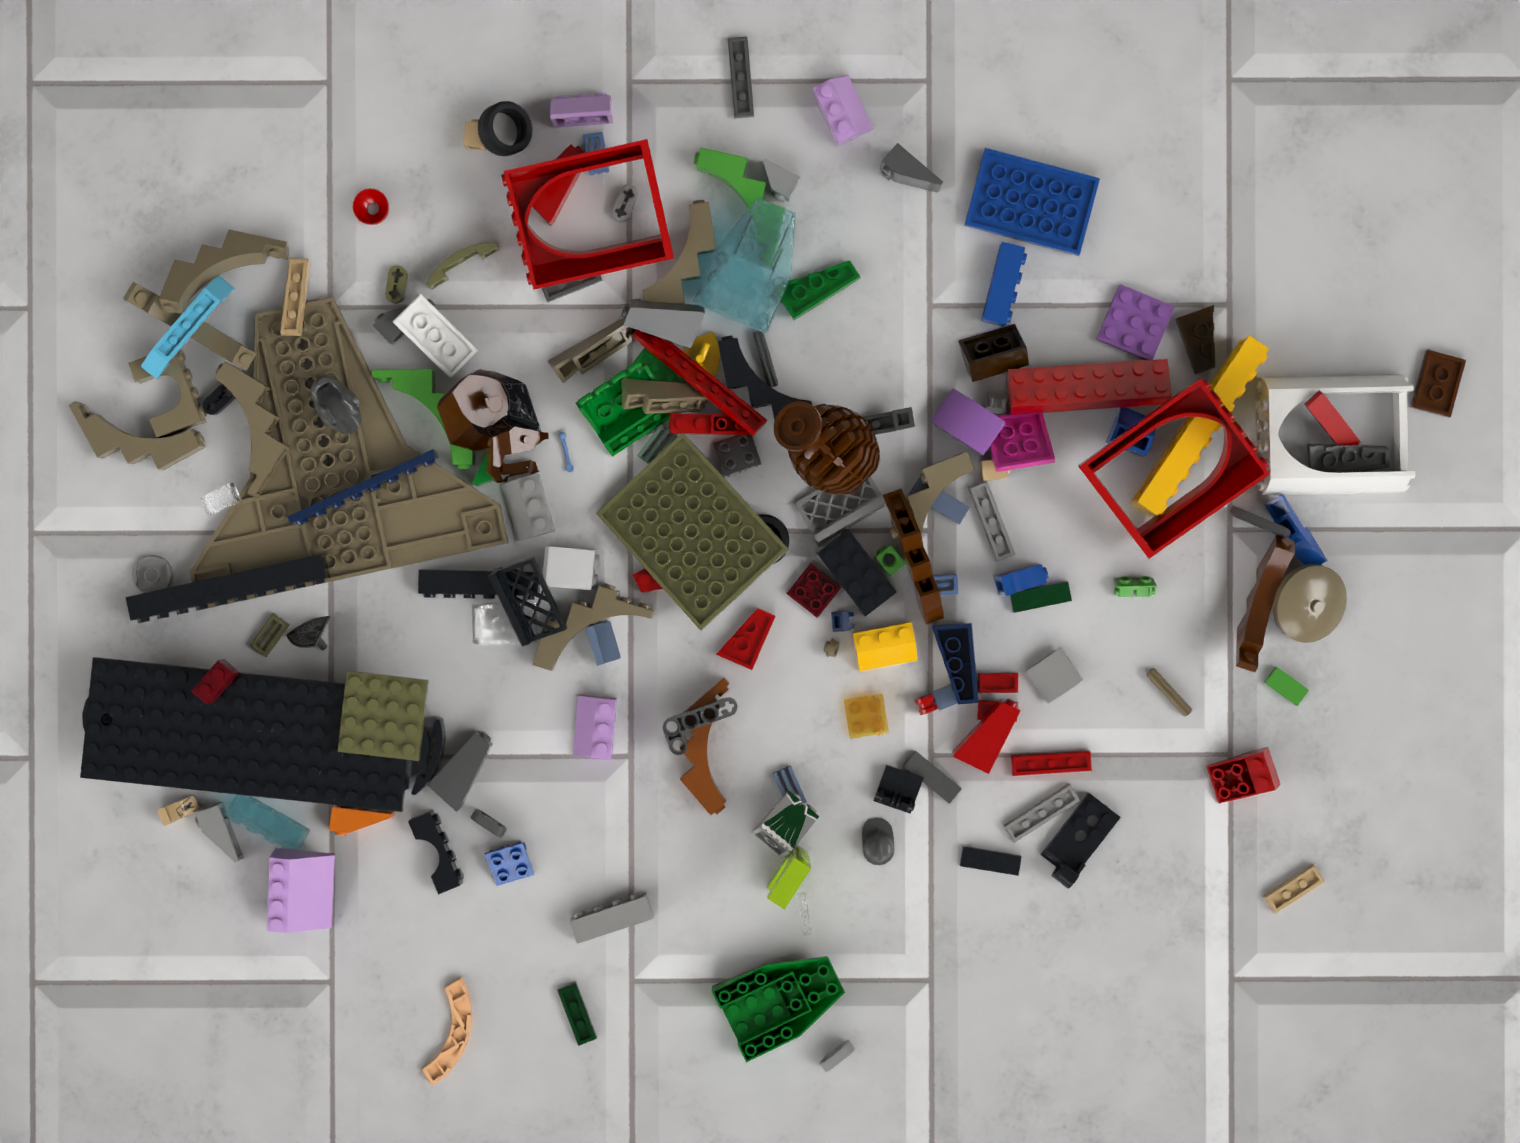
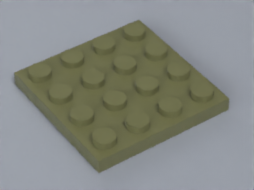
(383, 715)

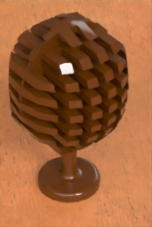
(828, 445)

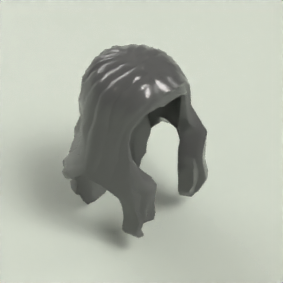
(336, 404)

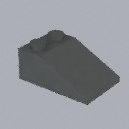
(907, 170)

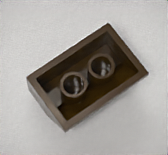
(994, 352)

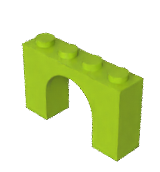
(789, 877)

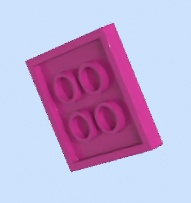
(1022, 443)

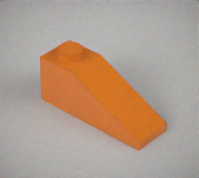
(349, 819)

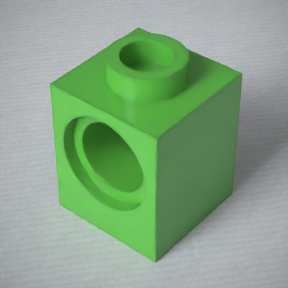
(896, 565)

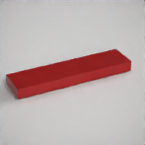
(1331, 420)
(1051, 763)

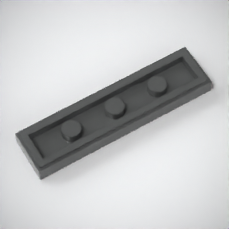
(740, 77)

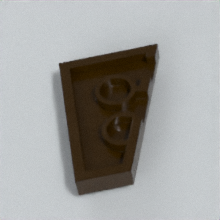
(1198, 338)

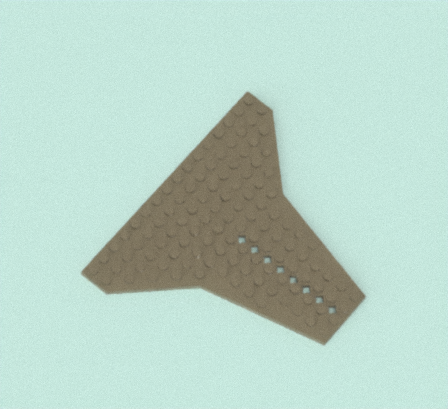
(396, 526)

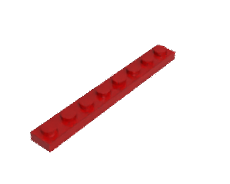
(702, 381)

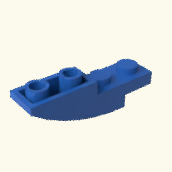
(1305, 545)

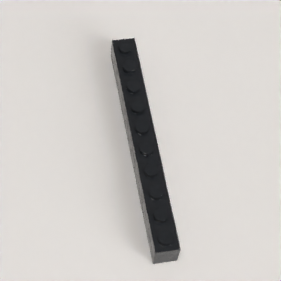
(228, 587)

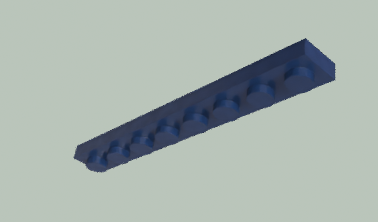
(355, 492)

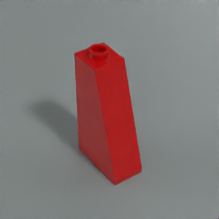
(555, 195)
(987, 738)

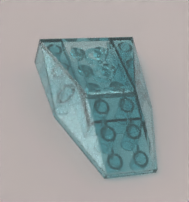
(751, 267)

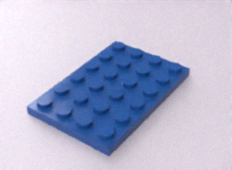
(1032, 202)

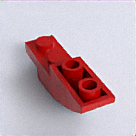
(704, 424)

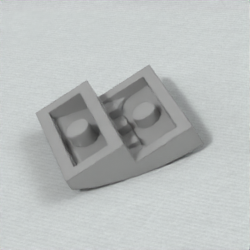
(1054, 675)

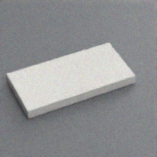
(435, 335)

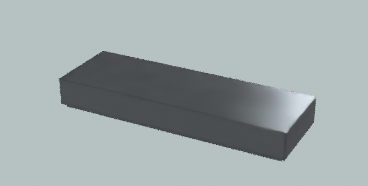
(560, 290)
(1260, 522)
(932, 777)

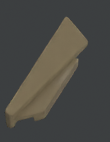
(591, 350)
(661, 396)

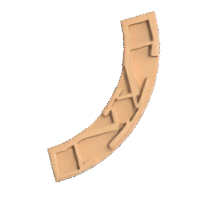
(458, 1035)

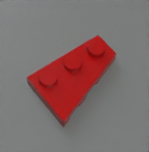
(748, 640)

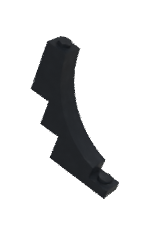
(740, 374)

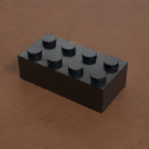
(856, 572)

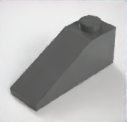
(387, 328)

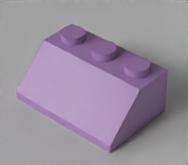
(842, 109)
(581, 110)
(595, 727)

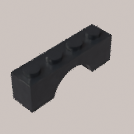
(428, 828)

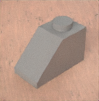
(781, 181)

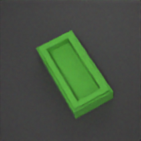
(1286, 686)

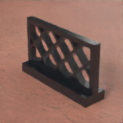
(512, 606)

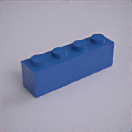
(1003, 284)

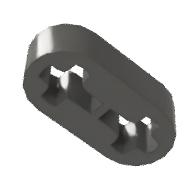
(488, 823)

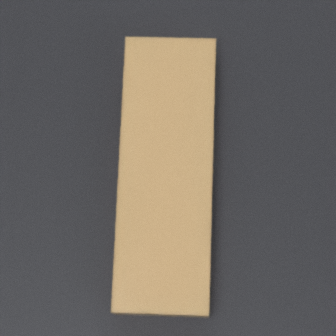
(1293, 888)

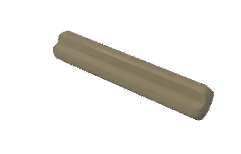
(1169, 692)

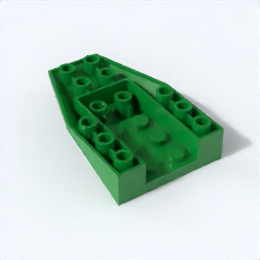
(777, 1002)

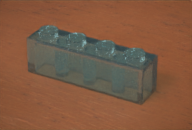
(268, 822)

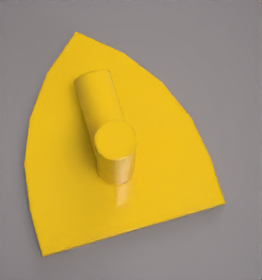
(705, 352)

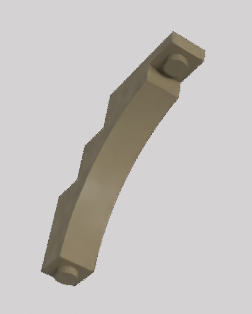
(699, 241)
(237, 251)
(205, 335)
(108, 439)
(266, 449)

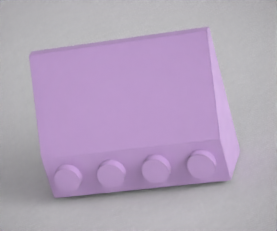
(300, 890)

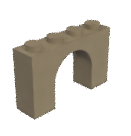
(188, 410)

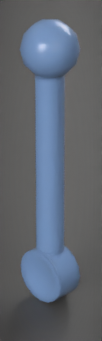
(569, 467)

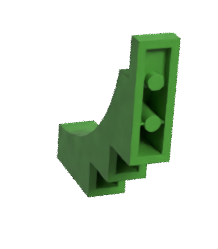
(731, 171)
(421, 386)

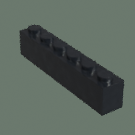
(466, 583)

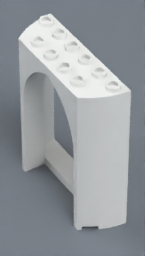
(1289, 476)

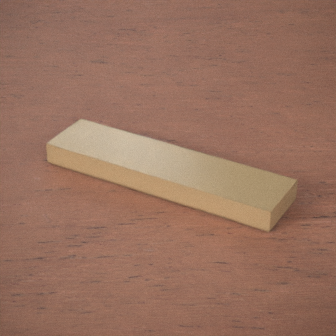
(295, 297)

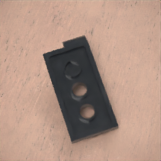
(1068, 853)

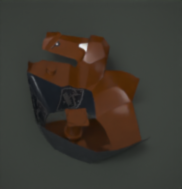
(477, 420)

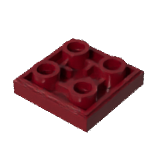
(814, 590)

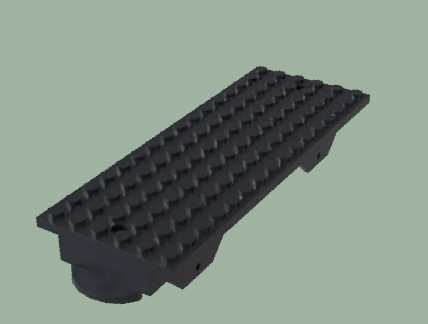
(255, 740)

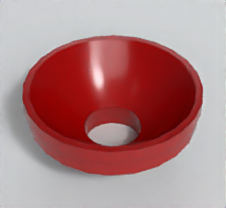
(364, 199)

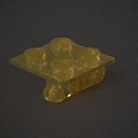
(866, 716)

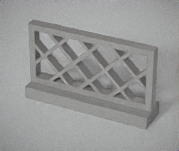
(845, 520)

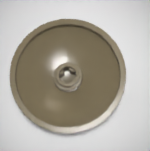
(1309, 603)

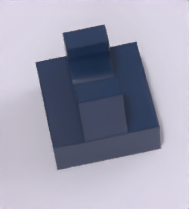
(841, 622)

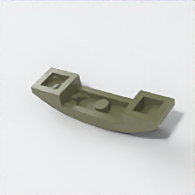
(439, 276)

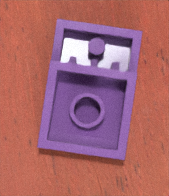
(967, 422)

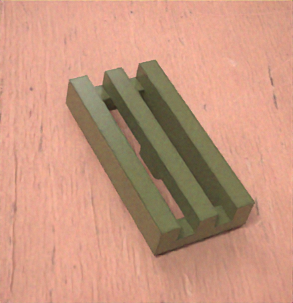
(285, 625)

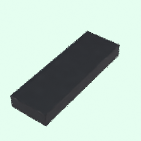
(990, 860)

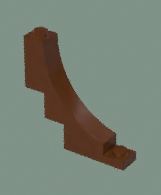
(915, 556)
(1260, 602)

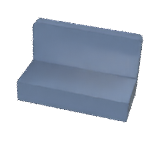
(603, 643)

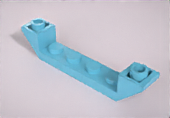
(186, 326)

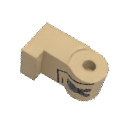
(178, 810)

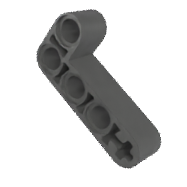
(698, 712)

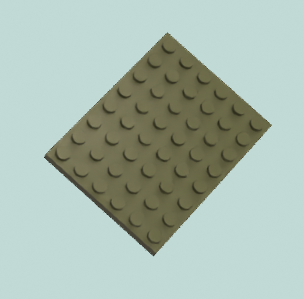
(692, 531)

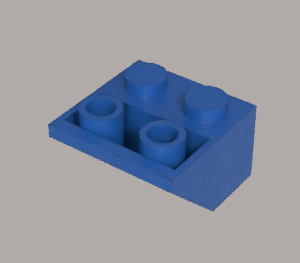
(1124, 420)

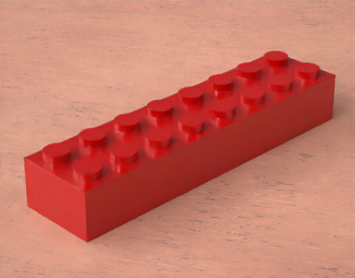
(1088, 386)

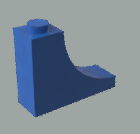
(1020, 579)

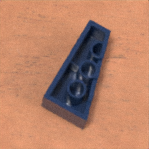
(958, 654)

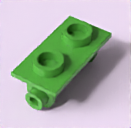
(1143, 585)

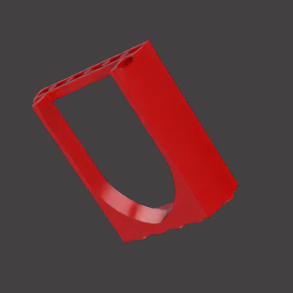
(554, 265)
(1233, 475)

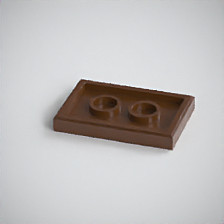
(1438, 383)

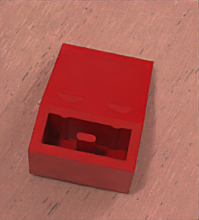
(1244, 775)

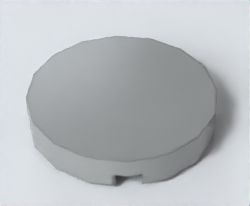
(152, 574)

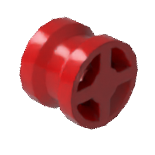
(926, 704)

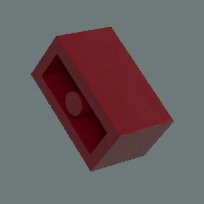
(215, 681)

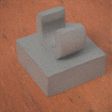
(996, 403)

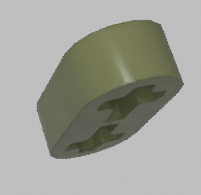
(401, 285)

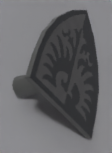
(309, 633)

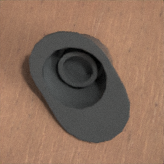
(878, 841)

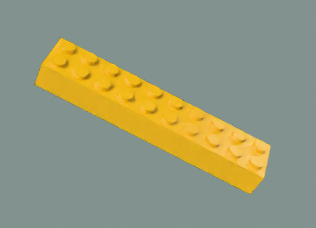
(1196, 431)

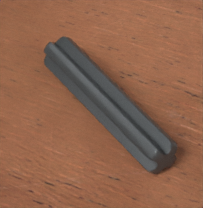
(765, 358)

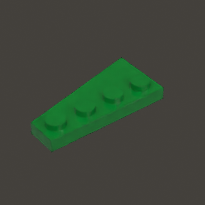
(817, 287)

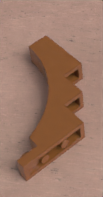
(699, 777)

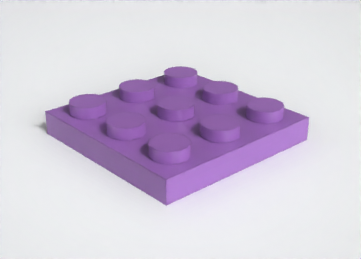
(1135, 323)

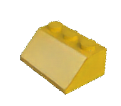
(885, 646)

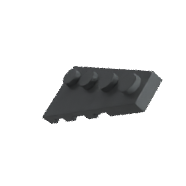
(1347, 458)

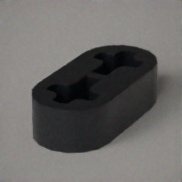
(216, 396)

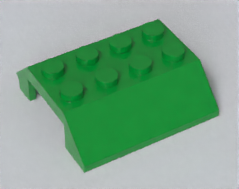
(606, 415)

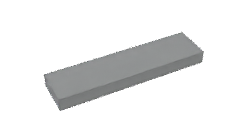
(991, 521)
(1041, 813)

